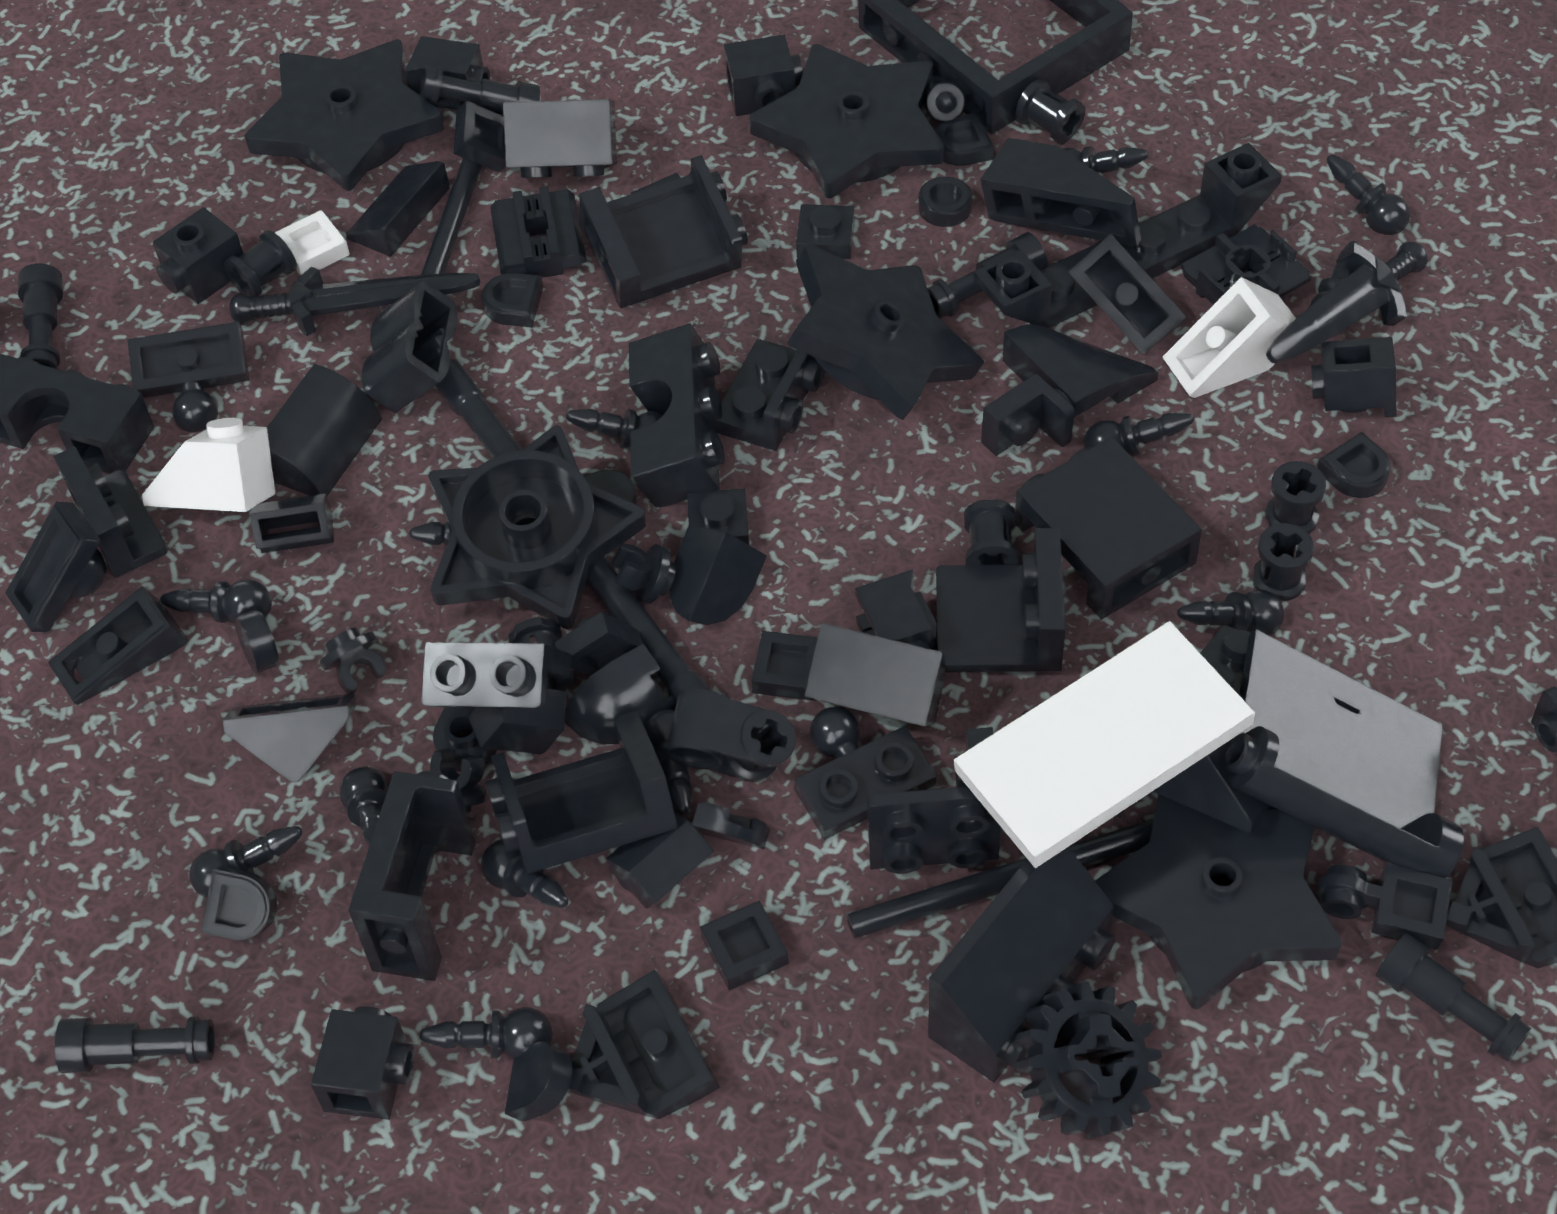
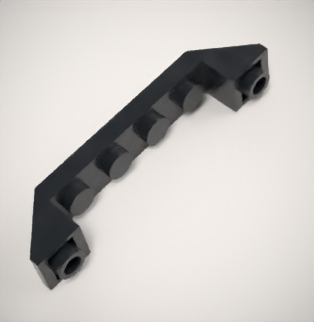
(1229, 196)

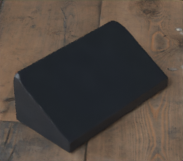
(400, 207)
(1127, 294)

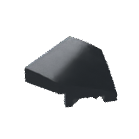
(1511, 899)
(640, 1053)

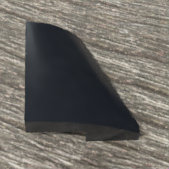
(1074, 366)

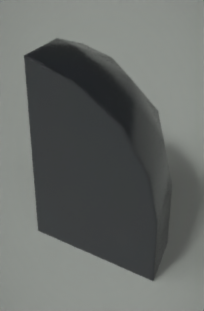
(713, 575)
(615, 690)

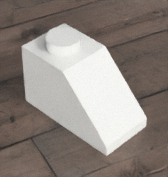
(1229, 339)
(217, 470)

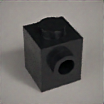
(760, 72)
(194, 255)
(362, 1063)

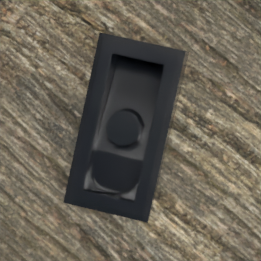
(118, 646)

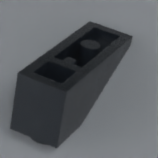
(1057, 193)

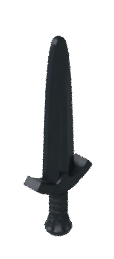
(1362, 292)
(312, 297)

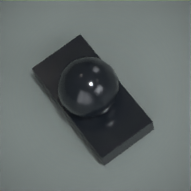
(57, 566)

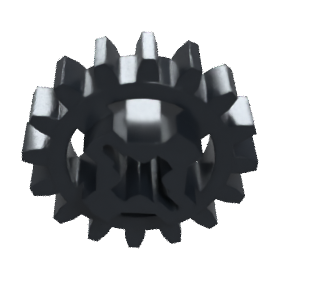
(1086, 1094)

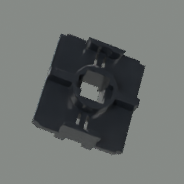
(532, 215)
(1249, 250)

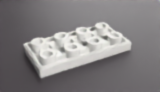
(1103, 743)

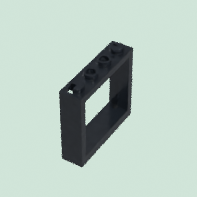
(913, 40)

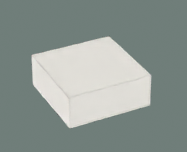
(314, 242)

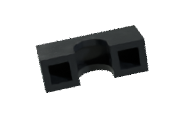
(96, 417)
(681, 449)

